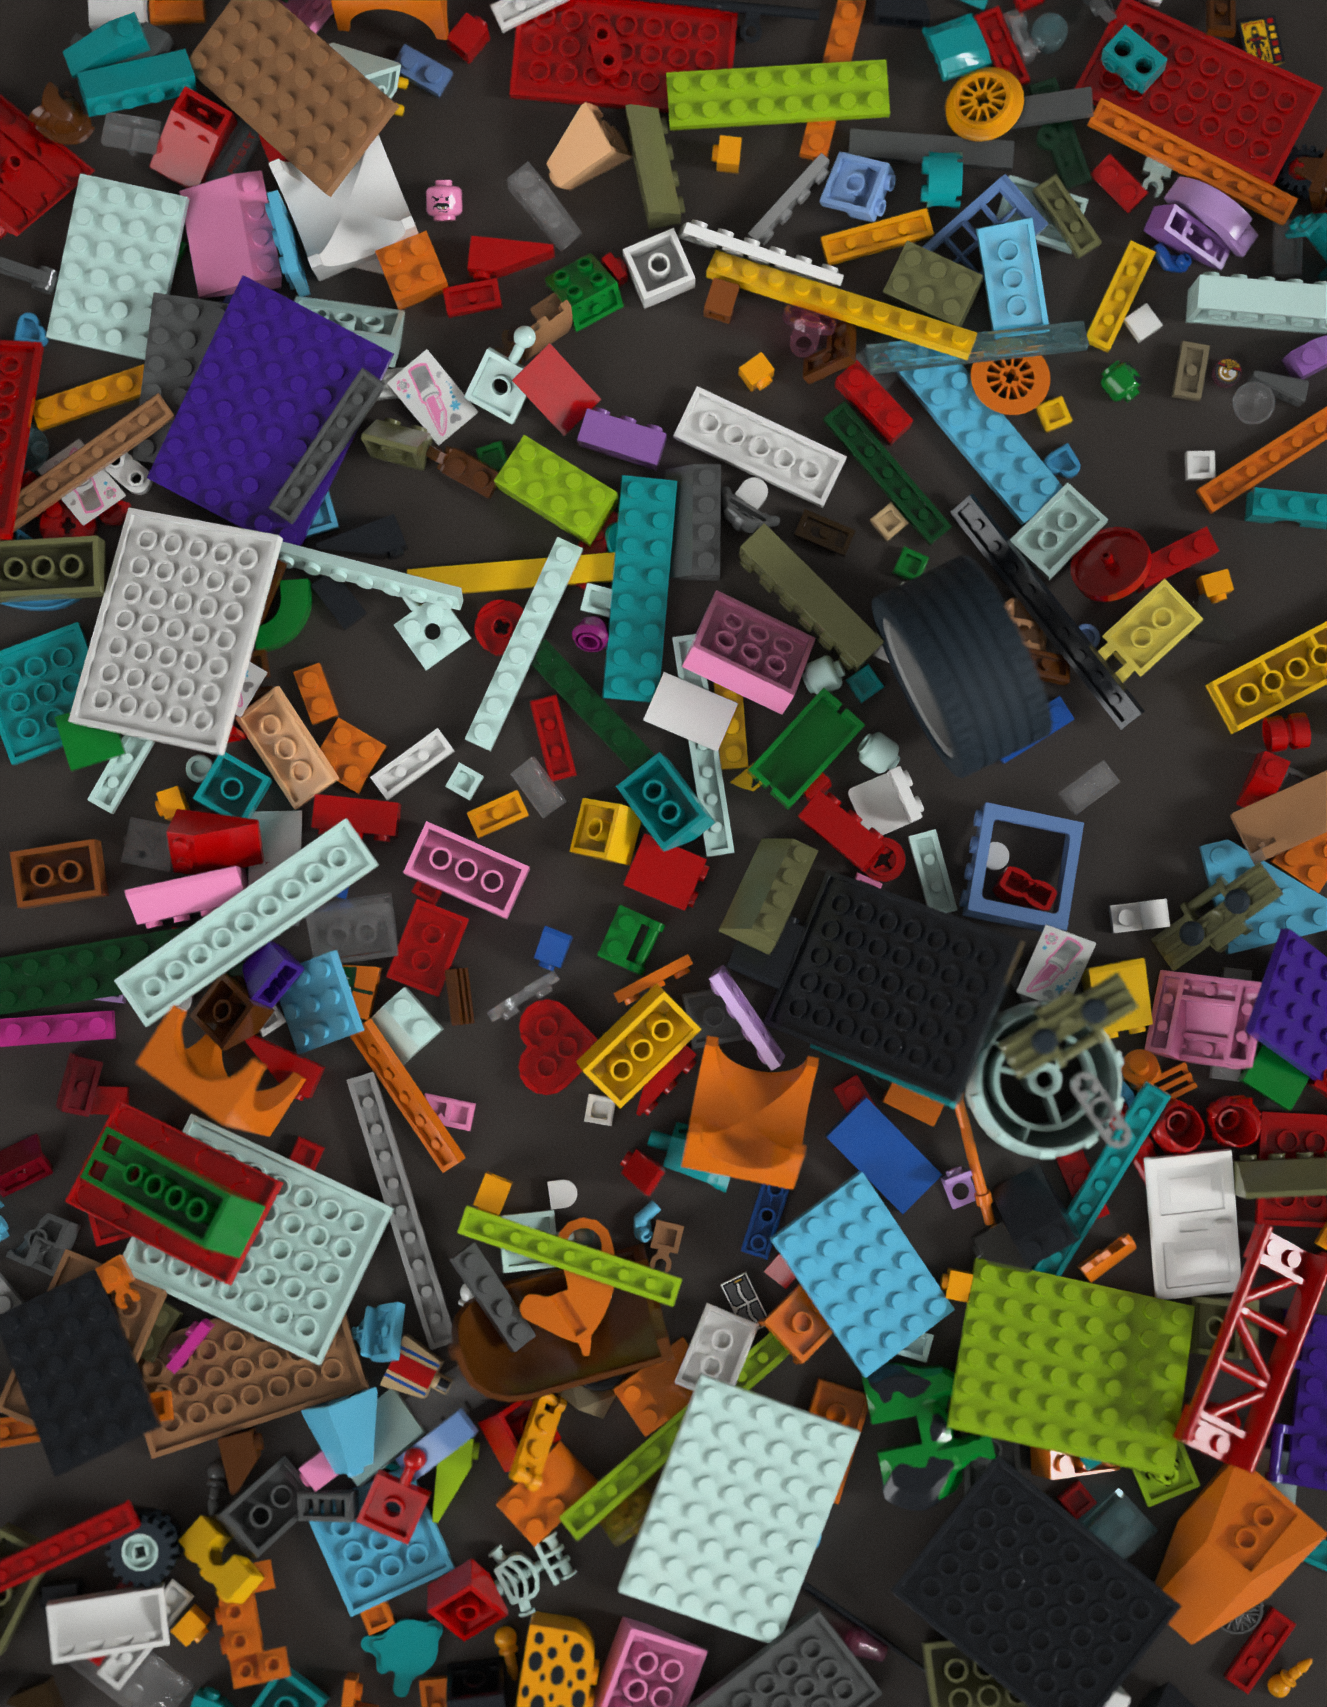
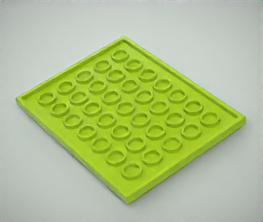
(1072, 1367)

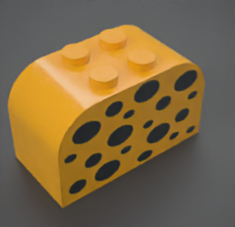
(558, 1663)

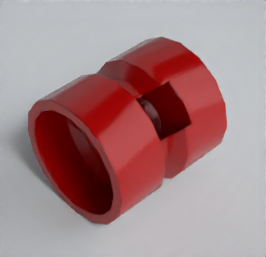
(1291, 732)

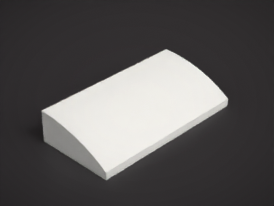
(107, 1622)

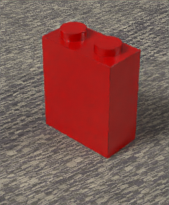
(667, 874)

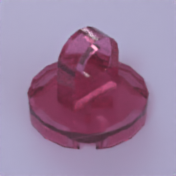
(807, 324)

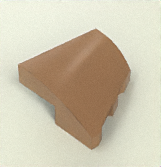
(550, 329)

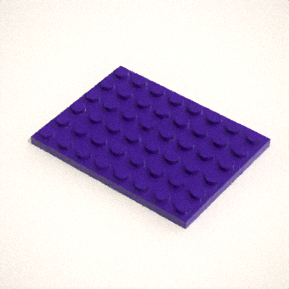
(259, 407)

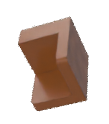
(721, 300)

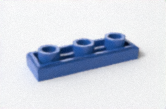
(759, 1230)

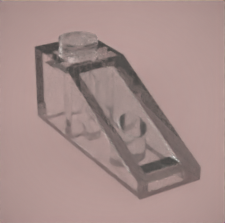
(543, 206)

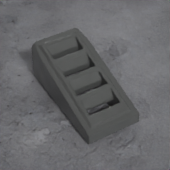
(1285, 388)
(343, 1514)

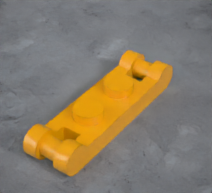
(537, 1440)

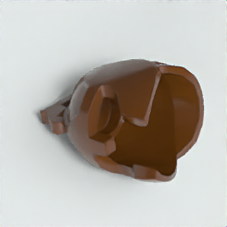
(61, 119)

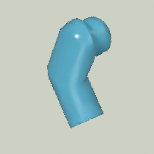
(642, 1221)

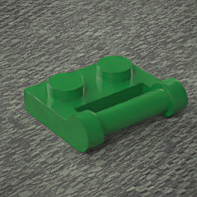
(622, 936)

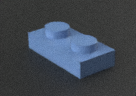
(423, 71)

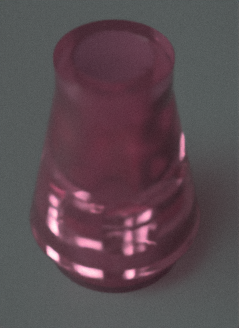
(864, 1645)

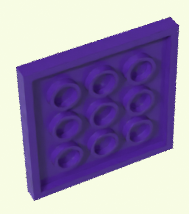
(1293, 1005)

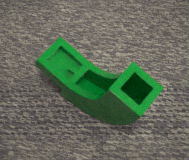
(290, 618)

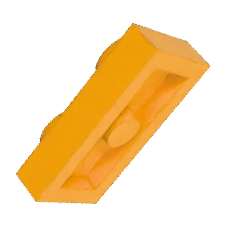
(497, 814)

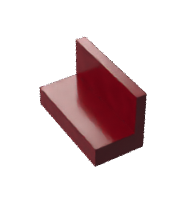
(79, 1085)
(22, 1165)

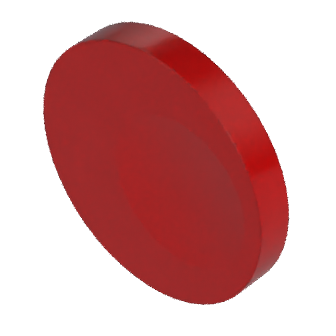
(1111, 564)

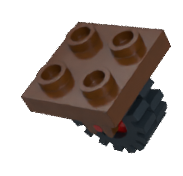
(1306, 174)

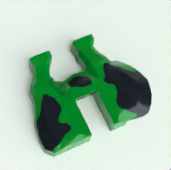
(925, 1470)

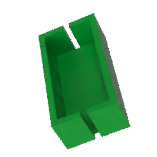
(805, 748)

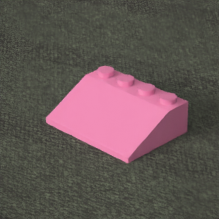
(231, 234)
(749, 652)
(648, 1668)

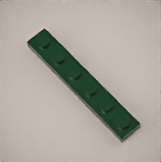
(887, 473)
(590, 707)

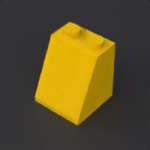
(1135, 978)

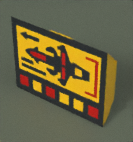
(1262, 39)

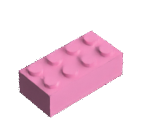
(466, 870)

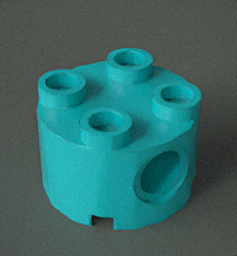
(943, 179)

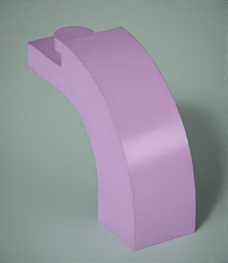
(1215, 211)

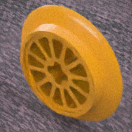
(992, 127)

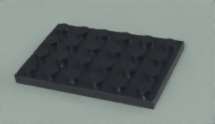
(77, 1373)

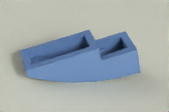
(442, 1441)

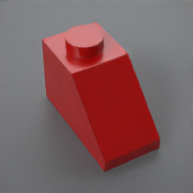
(1263, 778)

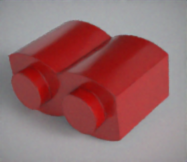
(1019, 888)

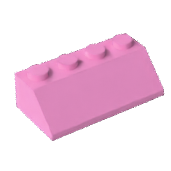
(185, 896)

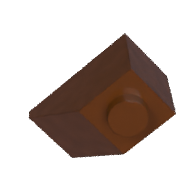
(239, 1455)

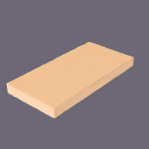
(287, 748)

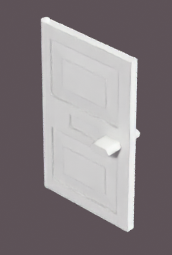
(1193, 1224)

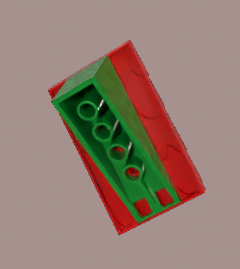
(174, 1192)

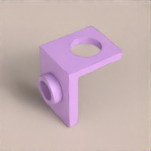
(953, 1177)

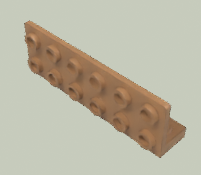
(1284, 819)

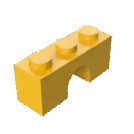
(204, 1546)

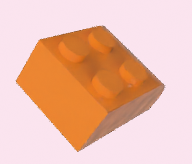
(562, 1486)

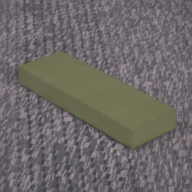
(1066, 216)

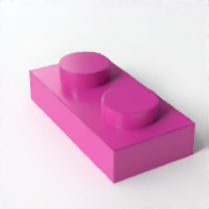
(196, 1335)

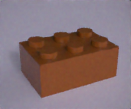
(59, 874)

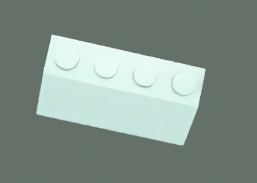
(373, 323)

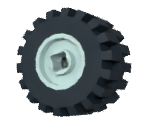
(157, 1549)

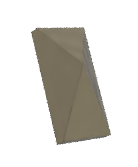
(588, 1400)

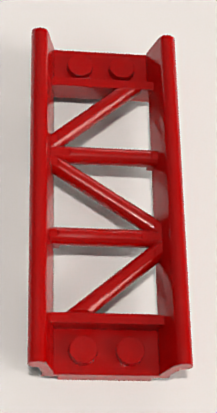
(1201, 1427)

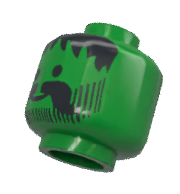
(1121, 381)

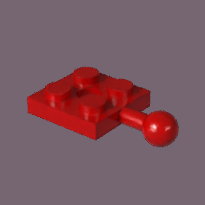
(390, 1488)

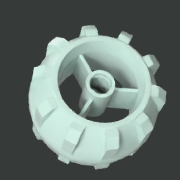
(1060, 1134)

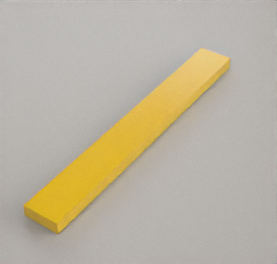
(515, 574)

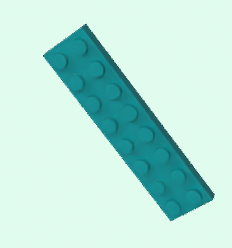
(639, 588)

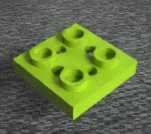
(1159, 1488)

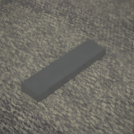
(1054, 107)

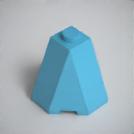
(346, 1430)

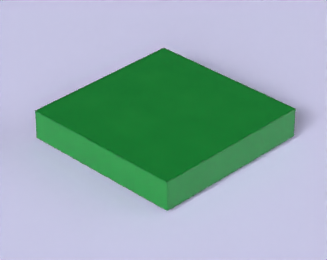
(87, 745)

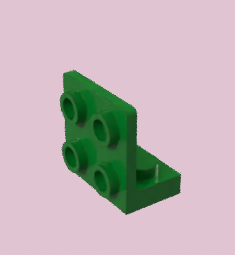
(588, 290)

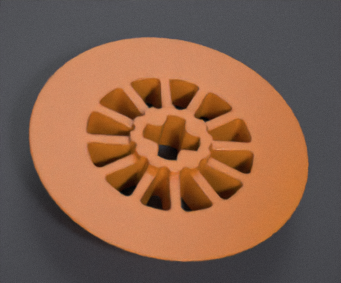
(1039, 384)

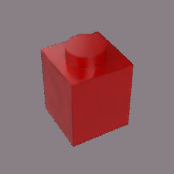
(468, 37)

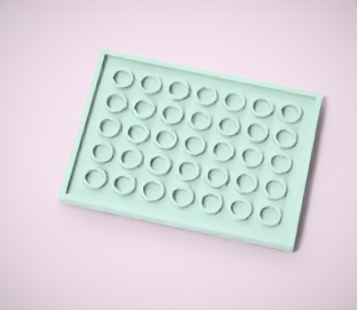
(300, 1263)
(738, 1510)

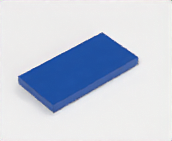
(883, 1154)

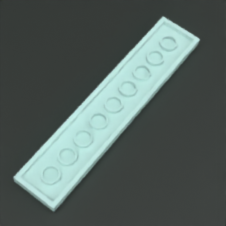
(246, 922)

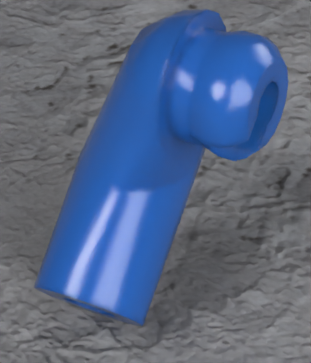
(1171, 262)

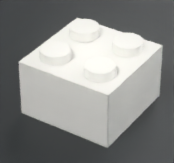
(659, 268)

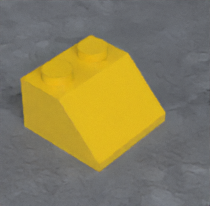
(605, 831)

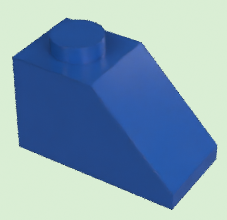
(552, 948)

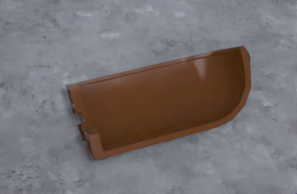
(626, 1340)

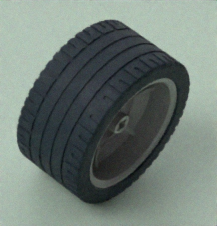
(962, 666)

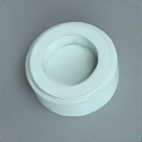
(198, 767)

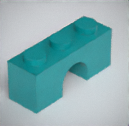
(1275, 505)

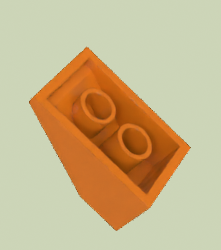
(651, 1391)

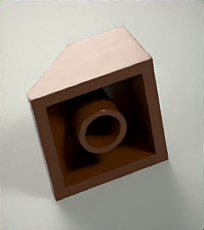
(229, 1012)

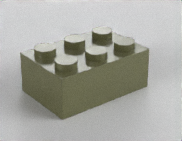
(933, 285)

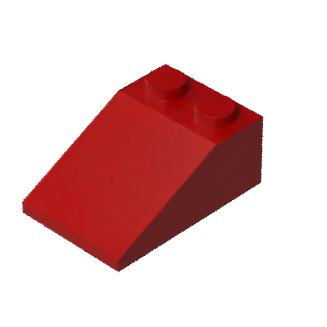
(212, 842)

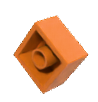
(412, 270)

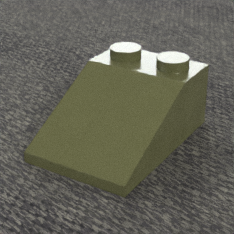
(397, 443)

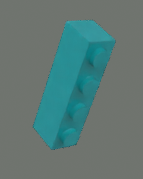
(136, 82)

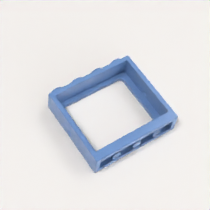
(977, 907)

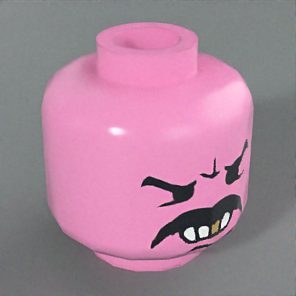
(444, 201)

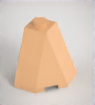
(586, 149)

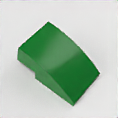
(1274, 1078)

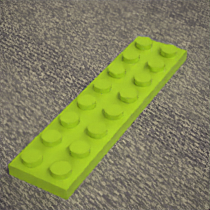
(778, 94)

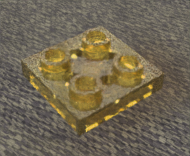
(627, 1516)

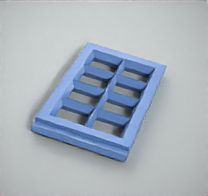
(1015, 199)

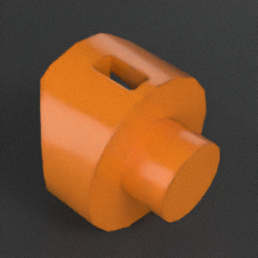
(1140, 1067)

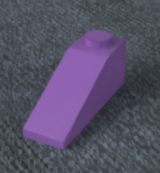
(1186, 235)

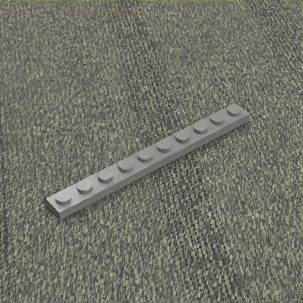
(405, 1217)

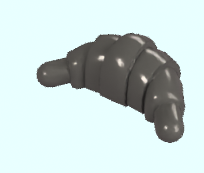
(743, 515)

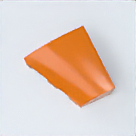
(1103, 1260)

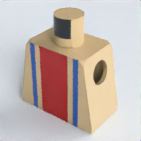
(416, 1370)

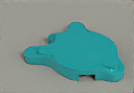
(405, 1649)

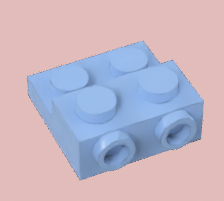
(858, 186)

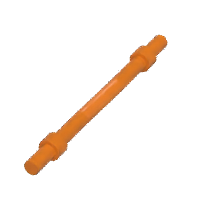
(982, 1195)

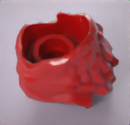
(1234, 1121)
(1178, 1128)

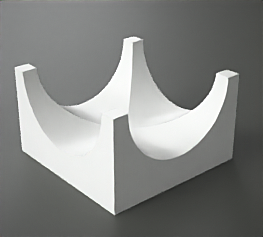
(353, 222)

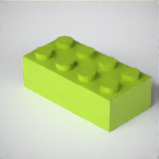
(557, 490)

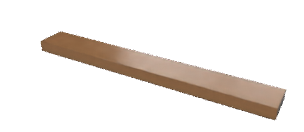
(92, 458)

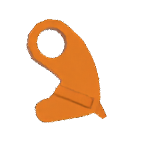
(580, 1308)

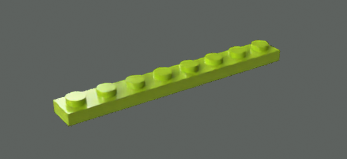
(570, 1255)

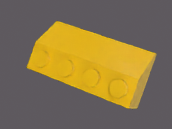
(638, 1045)

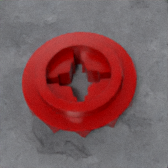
(896, 862)

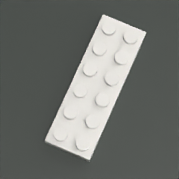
(759, 447)

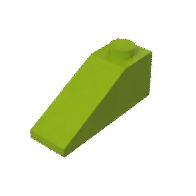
(451, 1474)

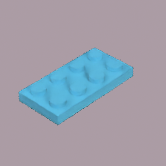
(1012, 274)

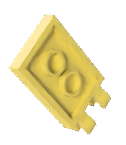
(1149, 630)

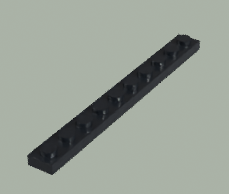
(1047, 611)

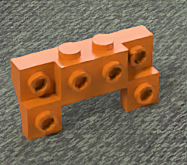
(244, 1638)

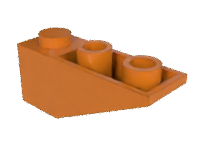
(1058, 1465)

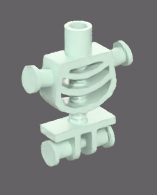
(522, 1574)

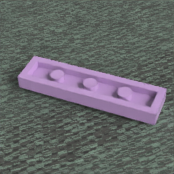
(751, 1024)

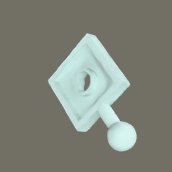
(498, 366)
(413, 632)
(543, 1221)

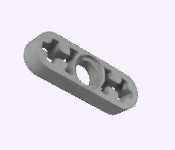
(1105, 1132)

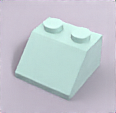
(406, 1024)

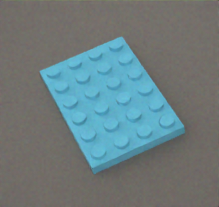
(862, 1273)

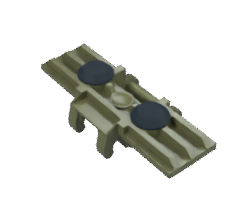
(1222, 924)
(1061, 1018)

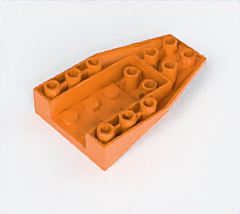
(1232, 1550)

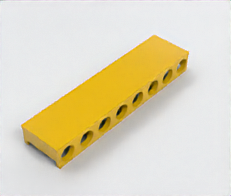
(1272, 680)

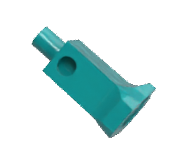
(674, 1146)

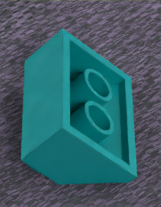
(665, 803)

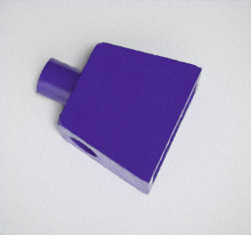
(270, 973)

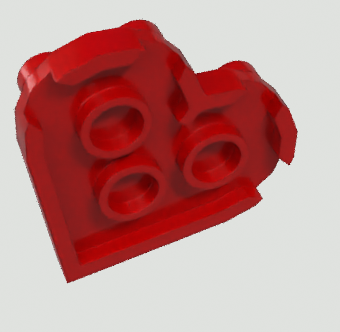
(553, 1046)

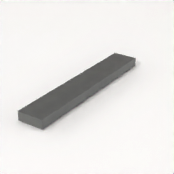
(912, 147)
(327, 445)

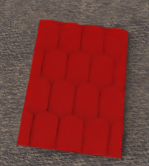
(32, 170)

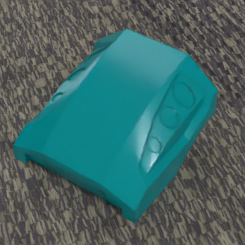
(958, 47)

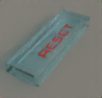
(236, 152)

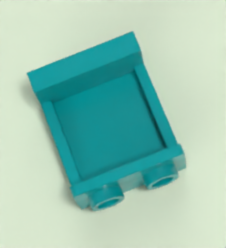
(1315, 229)

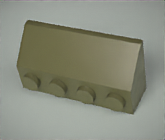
(653, 166)
(768, 892)
(1280, 1175)

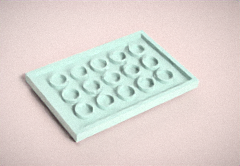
(114, 258)

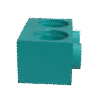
(1139, 55)

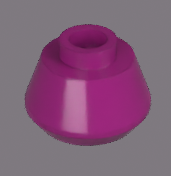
(591, 634)

